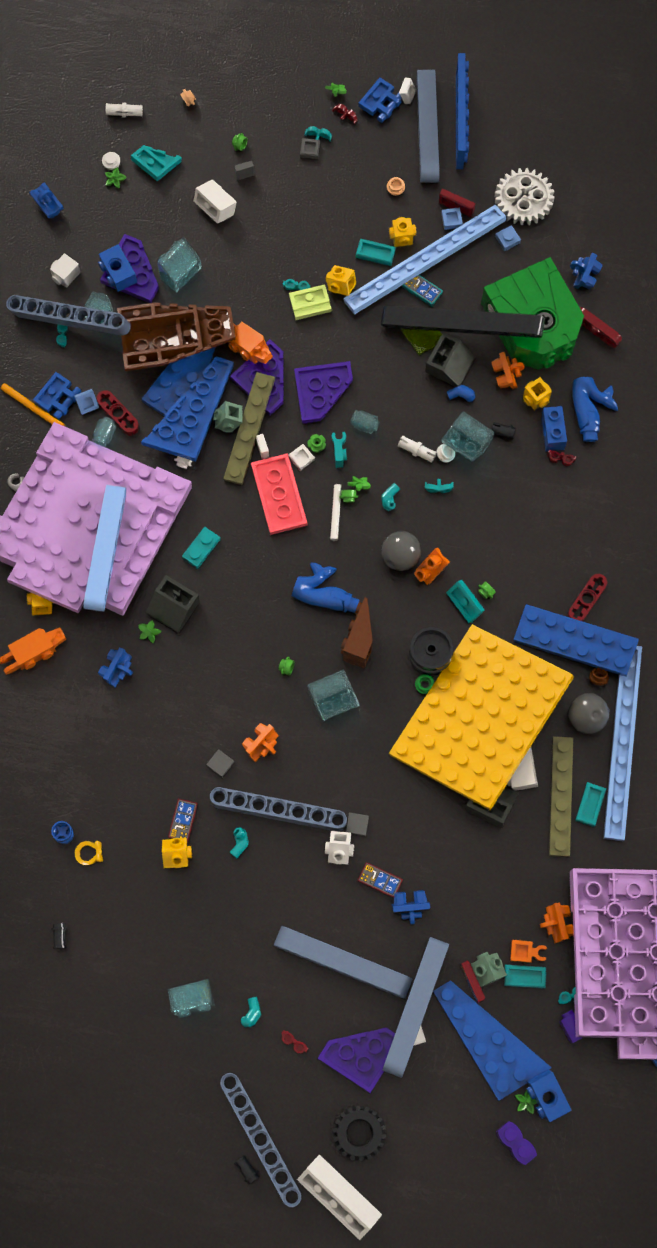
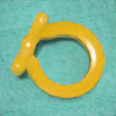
(98, 857)

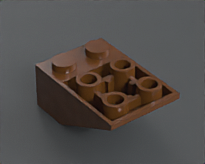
(358, 646)

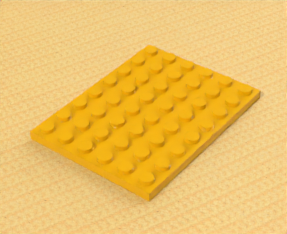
(481, 716)

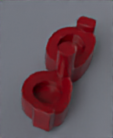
(340, 108)
(566, 459)
(287, 1038)

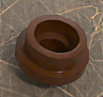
(599, 676)

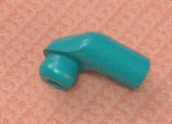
(387, 497)
(241, 842)
(253, 1014)

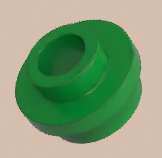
(424, 678)

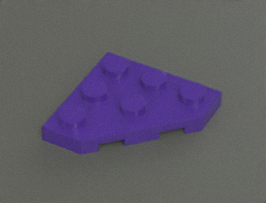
(146, 282)
(245, 375)
(320, 388)
(359, 1056)

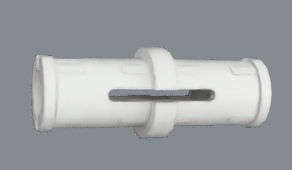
(124, 110)
(417, 449)

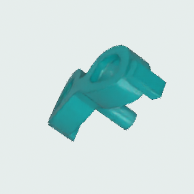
(314, 131)
(290, 284)
(61, 339)
(438, 488)
(565, 997)

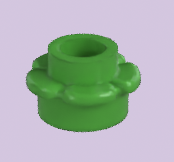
(239, 142)
(317, 447)
(348, 495)
(486, 590)
(286, 666)

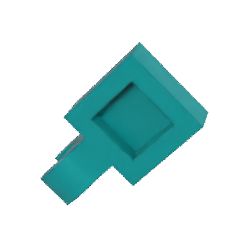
(340, 454)

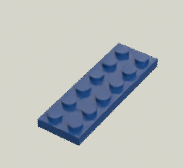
(462, 111)
(576, 640)

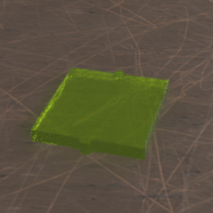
(421, 339)

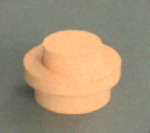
(188, 97)
(395, 186)

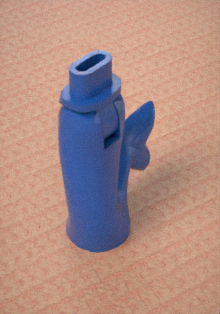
(586, 412)
(327, 597)

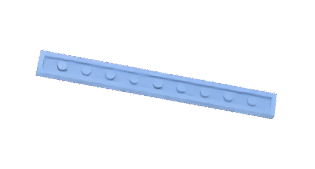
(424, 259)
(622, 751)

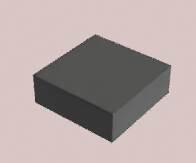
(309, 148)
(244, 170)
(220, 763)
(357, 824)

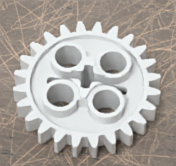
(535, 207)

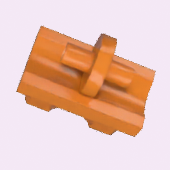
(508, 378)
(431, 566)
(263, 743)
(555, 922)

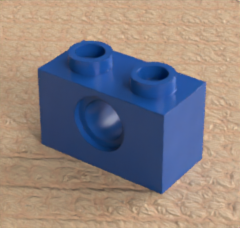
(115, 258)
(554, 428)
(556, 1105)

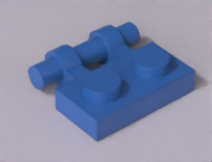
(375, 98)
(52, 393)

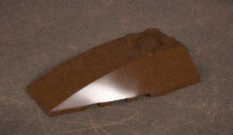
(172, 332)

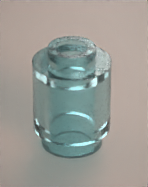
(365, 421)
(104, 431)

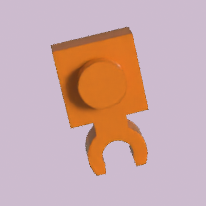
(523, 952)

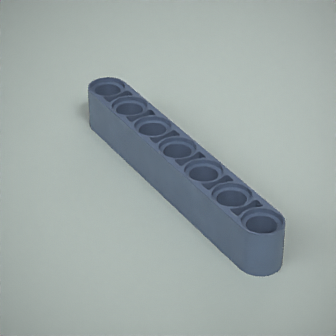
(427, 126)
(75, 318)
(270, 803)
(343, 962)
(415, 1007)
(269, 1146)

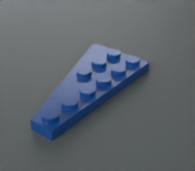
(176, 381)
(189, 419)
(495, 1050)

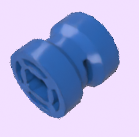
(59, 829)

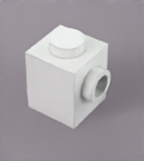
(64, 270)

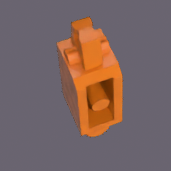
(250, 344)
(32, 649)

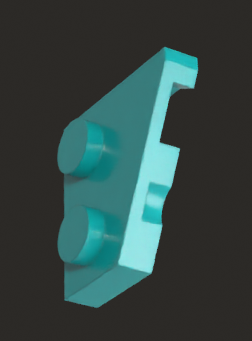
(154, 161)

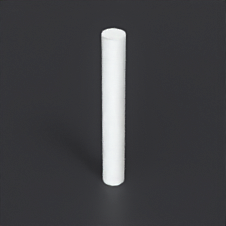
(335, 512)

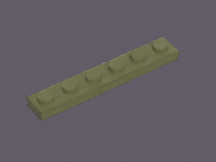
(249, 428)
(561, 797)

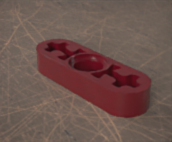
(600, 329)
(116, 404)
(590, 584)

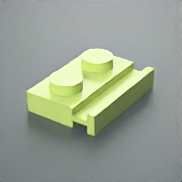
(310, 302)

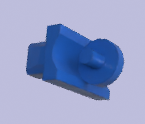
(46, 201)
(582, 270)
(118, 668)
(420, 903)

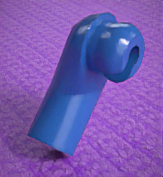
(462, 391)

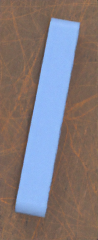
(105, 548)

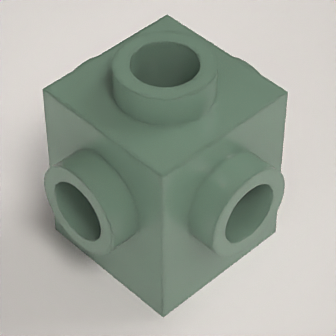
(228, 417)
(488, 968)

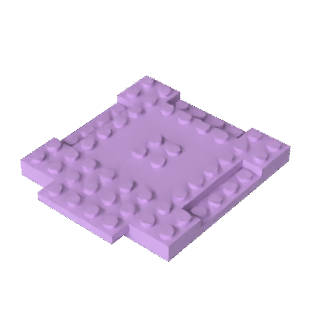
(56, 516)
(616, 957)

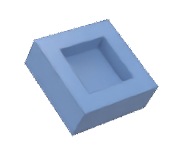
(451, 218)
(508, 238)
(86, 401)

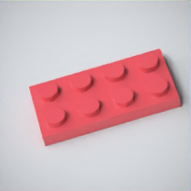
(279, 494)

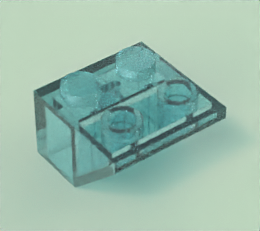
(178, 265)
(468, 437)
(332, 695)
(190, 998)

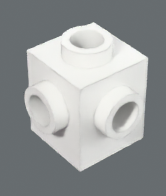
(339, 847)

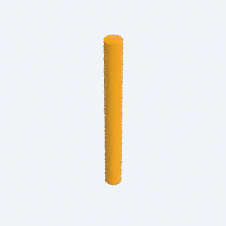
(30, 405)

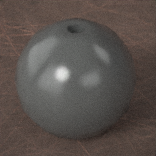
(401, 550)
(588, 713)

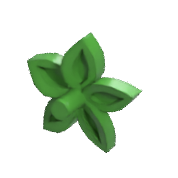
(336, 89)
(115, 178)
(360, 483)
(148, 631)
(526, 1102)

